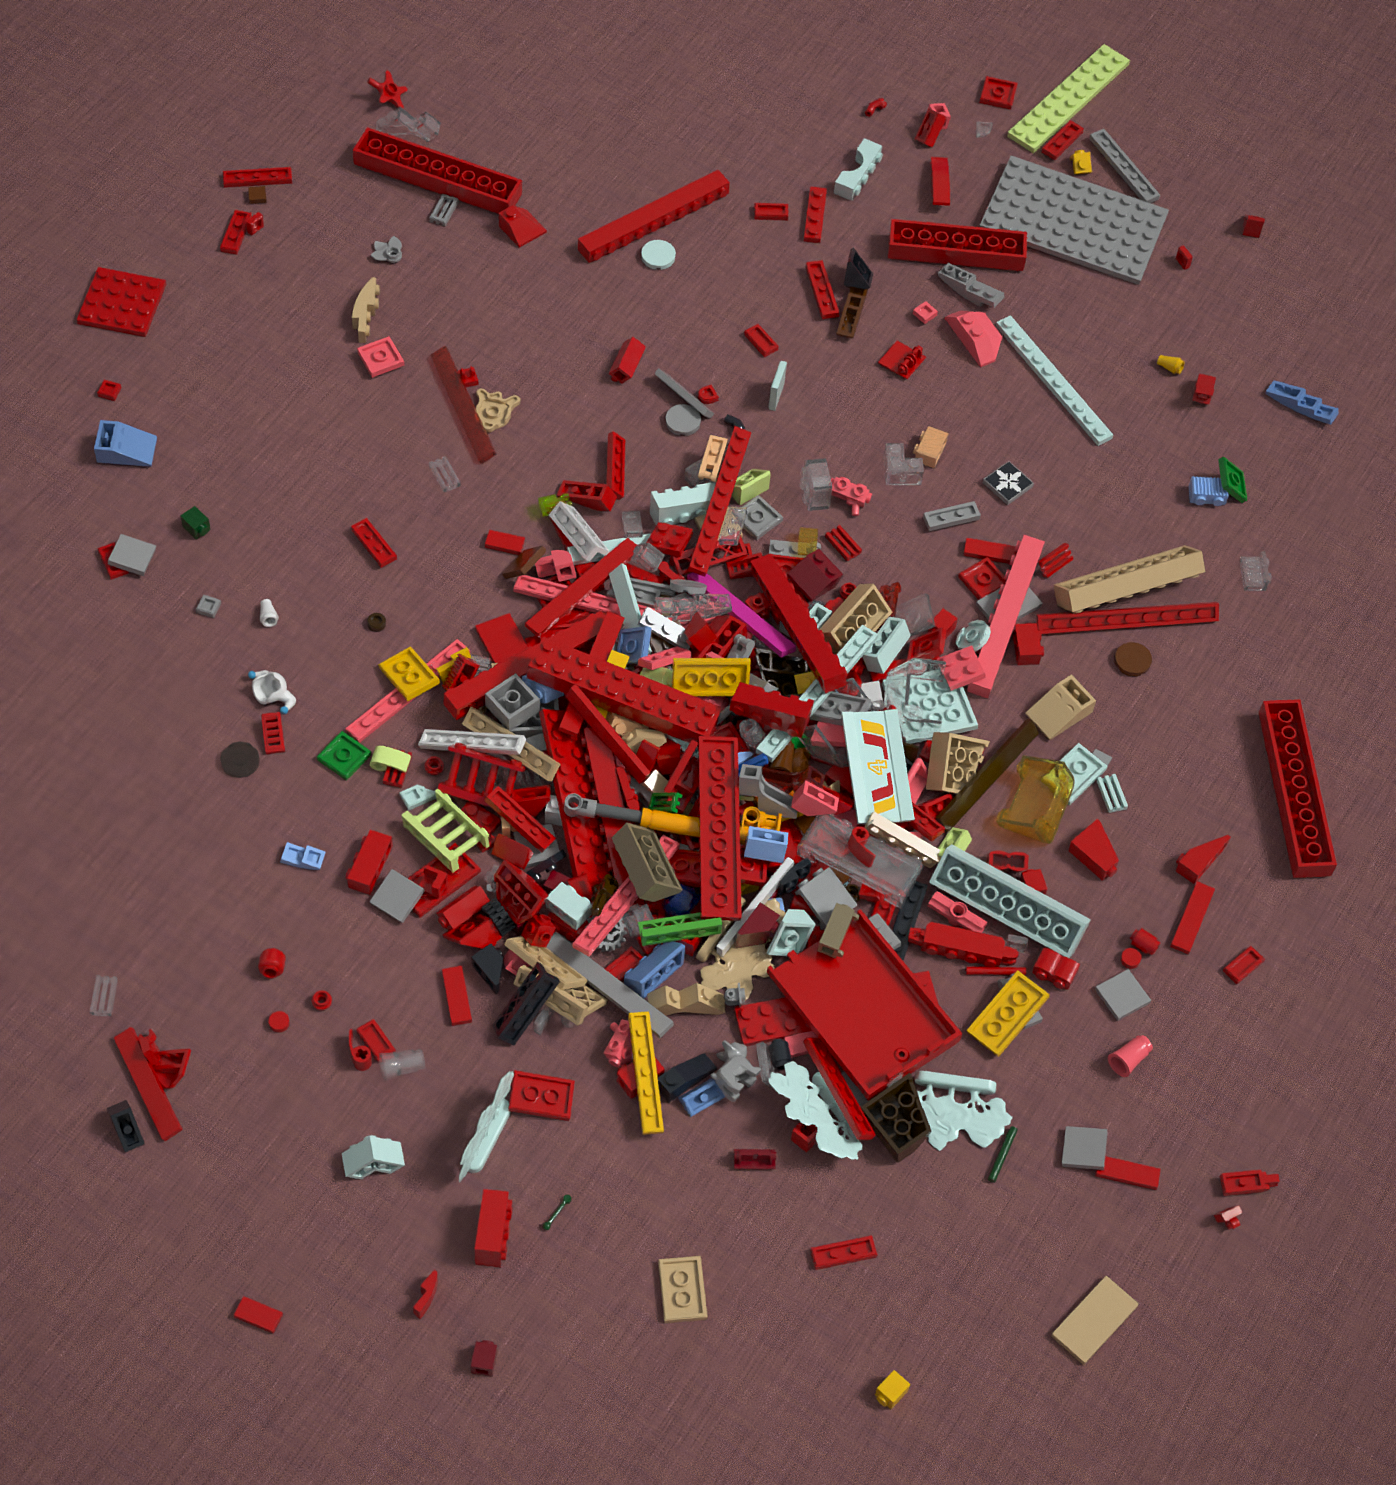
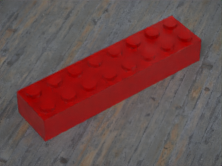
(957, 245)

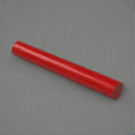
(994, 970)

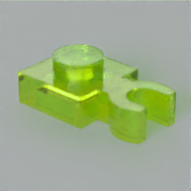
(549, 502)

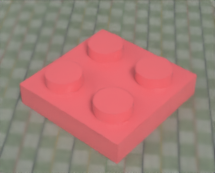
(380, 356)
(962, 668)

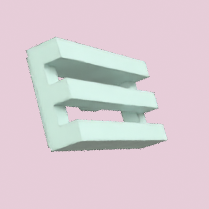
(1100, 781)

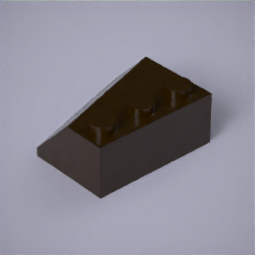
(898, 1118)

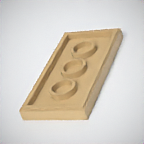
(553, 965)
(1094, 1320)

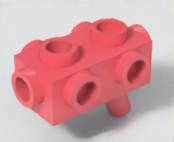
(853, 494)
(620, 1047)

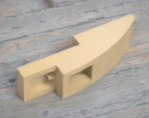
(365, 308)

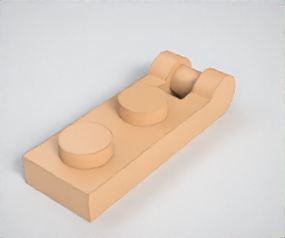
(713, 458)

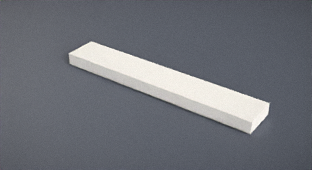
(474, 740)
(763, 896)

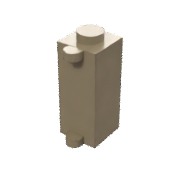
(836, 930)

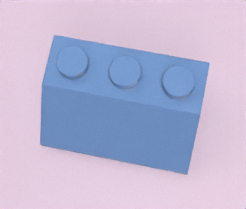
(655, 968)

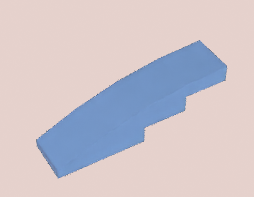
(1299, 401)

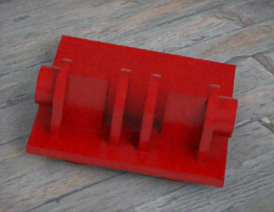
(903, 359)

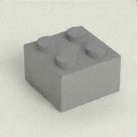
(512, 702)

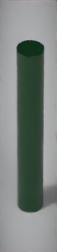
(1002, 1154)

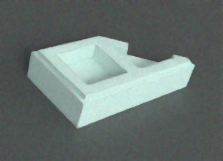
(417, 796)

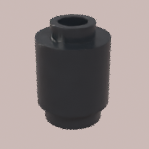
(779, 1053)

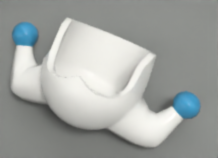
(270, 688)

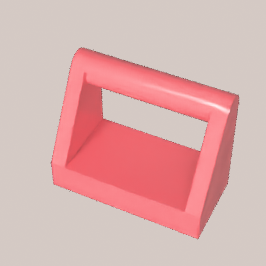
(917, 779)

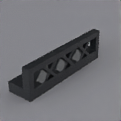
(526, 1004)

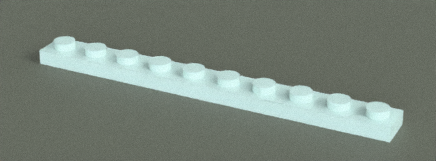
(1054, 380)
(848, 657)

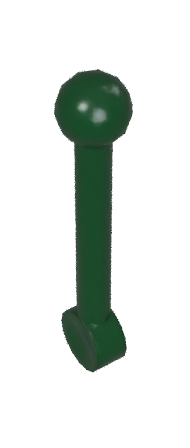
(566, 1200)

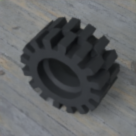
(499, 916)

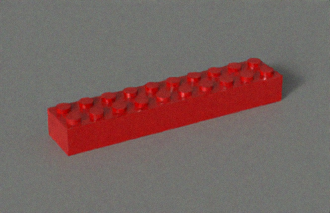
(436, 171)
(623, 691)
(1297, 789)

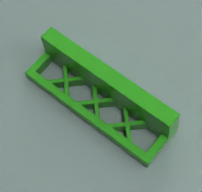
(678, 931)

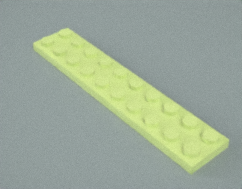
(1068, 98)

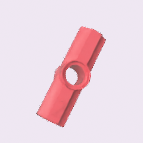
(948, 907)

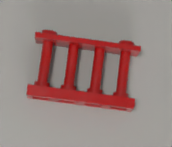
(468, 791)

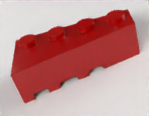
(772, 708)

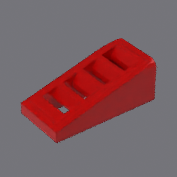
(745, 561)
(271, 721)

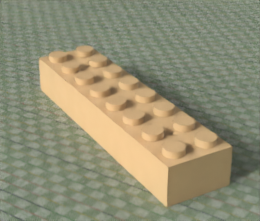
(1129, 579)

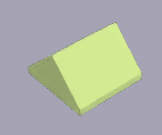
(751, 485)

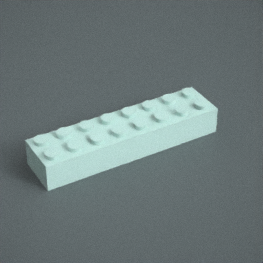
(1010, 901)

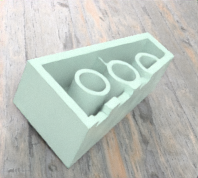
(680, 505)

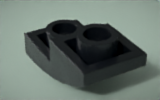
(790, 879)

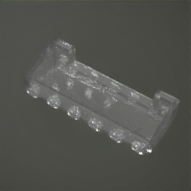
(891, 872)

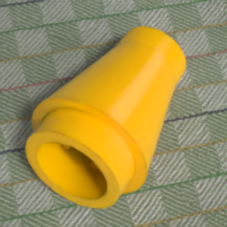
(1172, 364)

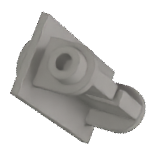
(735, 996)

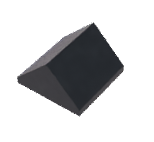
(857, 272)

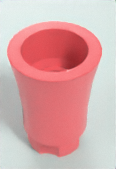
(1130, 1055)

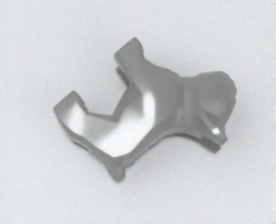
(735, 1069)

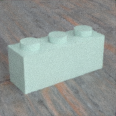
(888, 644)

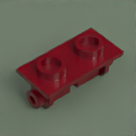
(755, 1159)

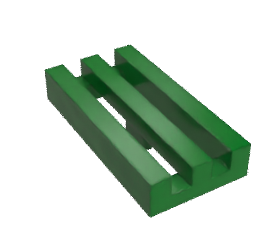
(669, 795)

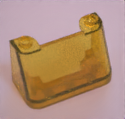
(1039, 799)

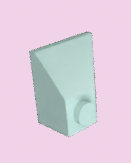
(792, 933)

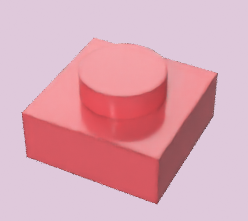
(925, 312)

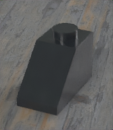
(489, 966)
(125, 1125)

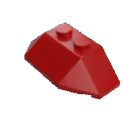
(518, 892)

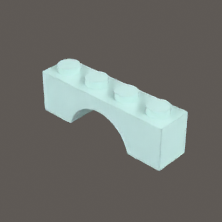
(850, 182)

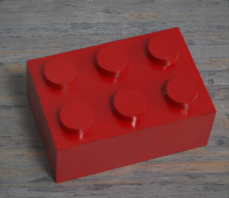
(493, 1228)

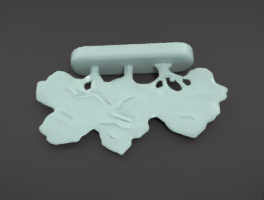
(811, 1109)
(949, 1117)
(488, 1129)

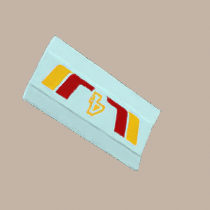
(877, 765)

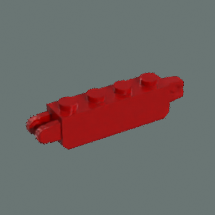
(963, 945)

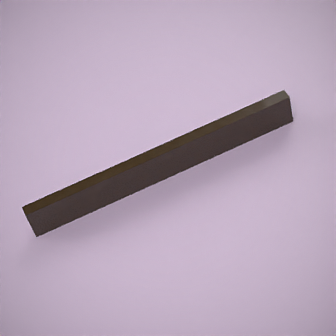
(987, 775)

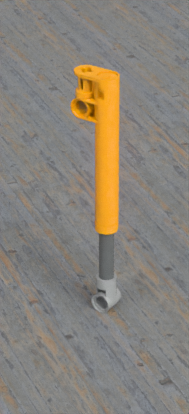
(664, 820)

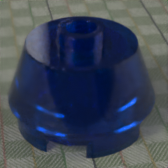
(682, 902)

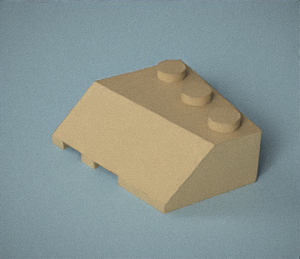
(953, 761)

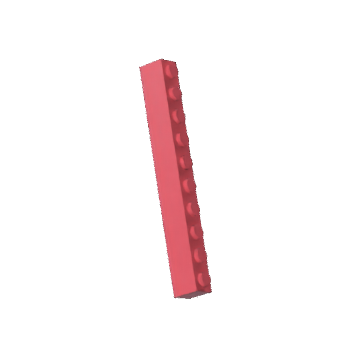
(1007, 611)

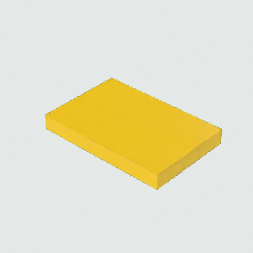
(409, 673)

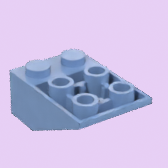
(124, 444)

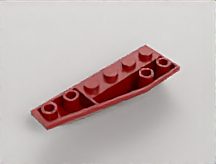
(725, 629)

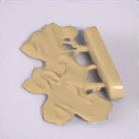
(739, 962)

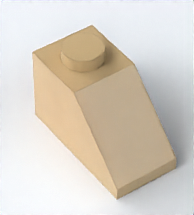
(634, 738)

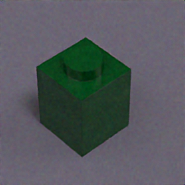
(195, 522)

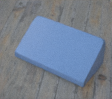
(701, 1097)

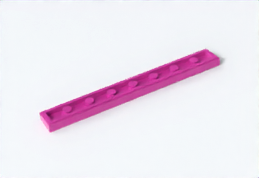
(754, 622)

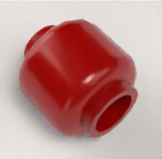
(271, 962)

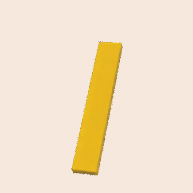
(645, 1073)

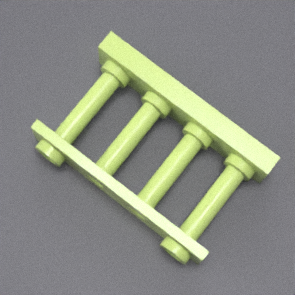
(438, 846)

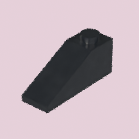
(684, 1076)

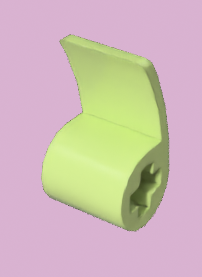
(391, 757)

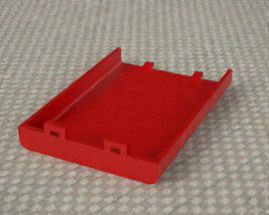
(866, 1008)

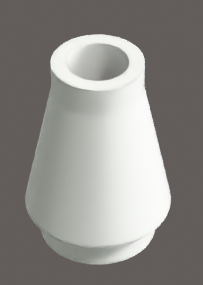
(268, 615)

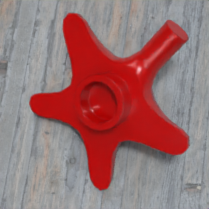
(388, 90)

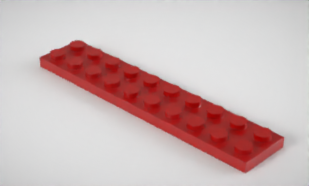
(719, 828)
(580, 832)
(779, 1019)

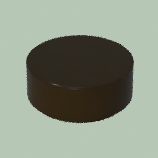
(376, 622)

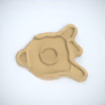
(495, 410)

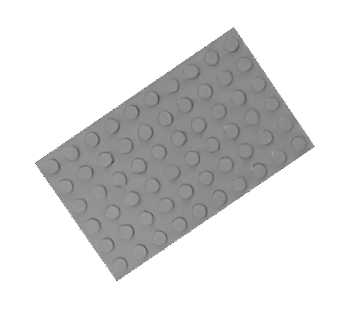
(1076, 219)

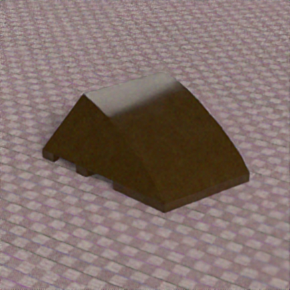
(780, 670)

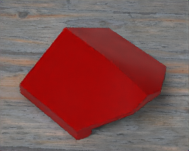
(171, 1066)

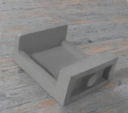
(823, 894)

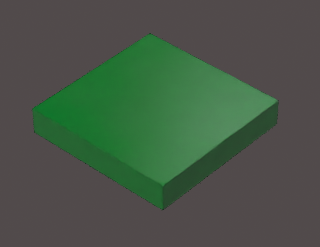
(1232, 479)
(344, 755)

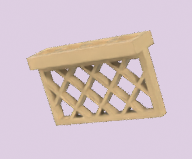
(565, 1000)

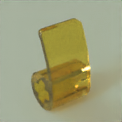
(807, 540)

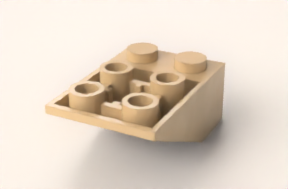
(1061, 707)

